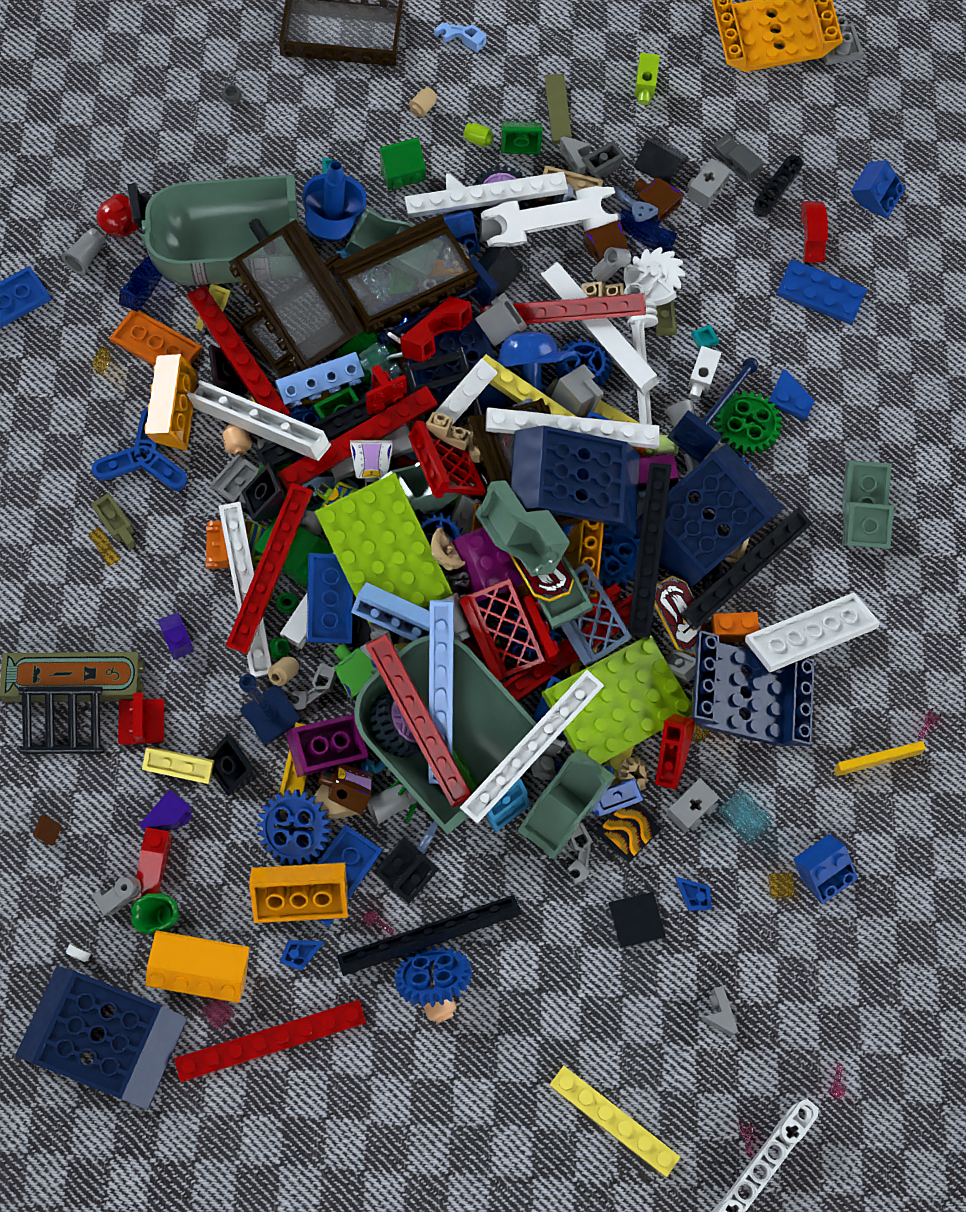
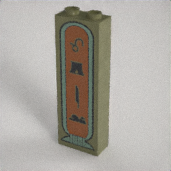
(114, 671)

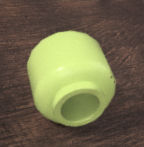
(665, 446)

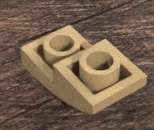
(597, 289)
(442, 428)

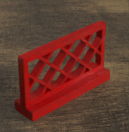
(433, 468)
(483, 635)

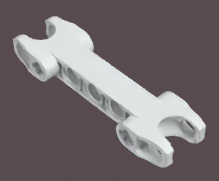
(518, 222)
(797, 1129)

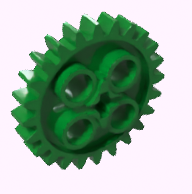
(741, 437)

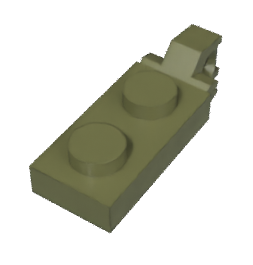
(114, 520)

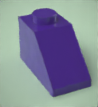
(176, 636)
(168, 814)

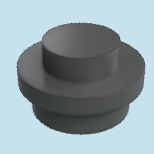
(231, 94)

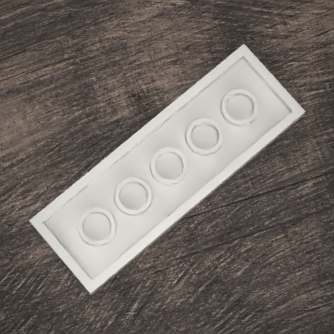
(811, 632)

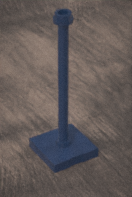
(483, 293)
(695, 434)
(269, 711)

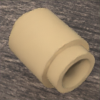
(423, 102)
(283, 671)

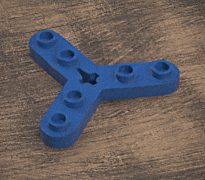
(155, 463)

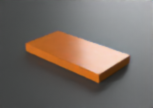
(150, 338)

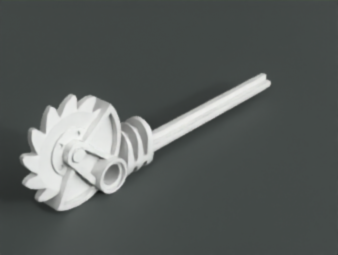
(656, 277)

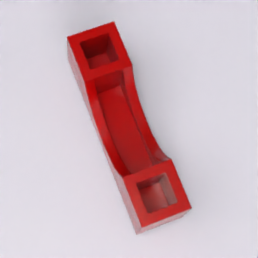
(449, 316)

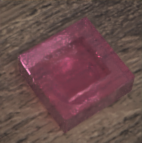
(218, 1012)

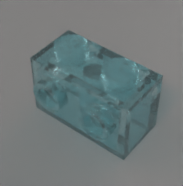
(379, 355)

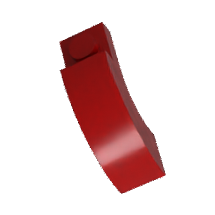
(815, 230)

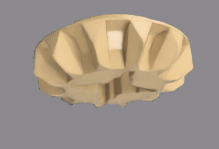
(633, 765)

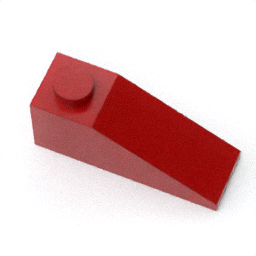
(674, 750)
(153, 860)

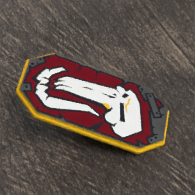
(547, 586)
(670, 600)

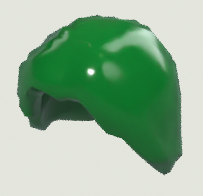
(154, 913)

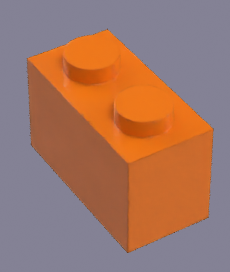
(734, 626)

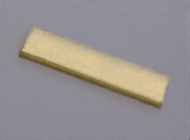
(104, 546)

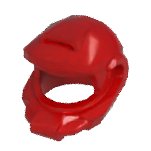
(115, 216)

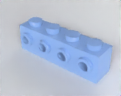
(320, 379)
(392, 612)

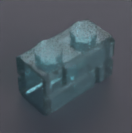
(745, 816)

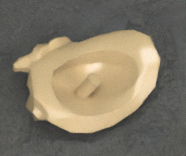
(444, 551)

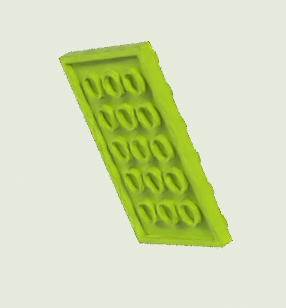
(383, 543)
(629, 707)

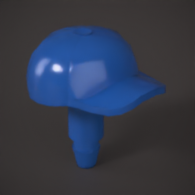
(332, 204)
(531, 351)

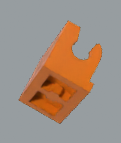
(215, 546)

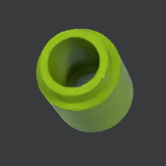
(478, 134)

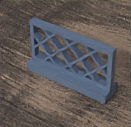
(578, 638)

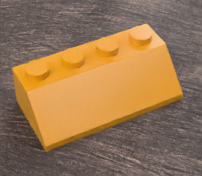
(169, 405)
(299, 892)
(197, 966)

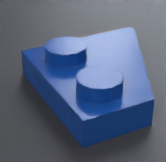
(791, 397)

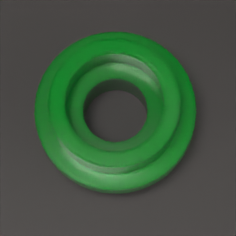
(287, 596)
(278, 647)

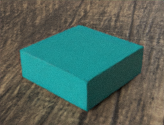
(705, 337)

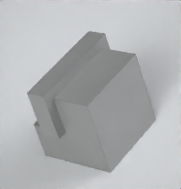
(501, 320)
(578, 392)

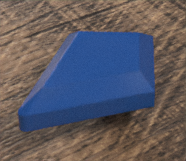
(695, 895)
(299, 953)

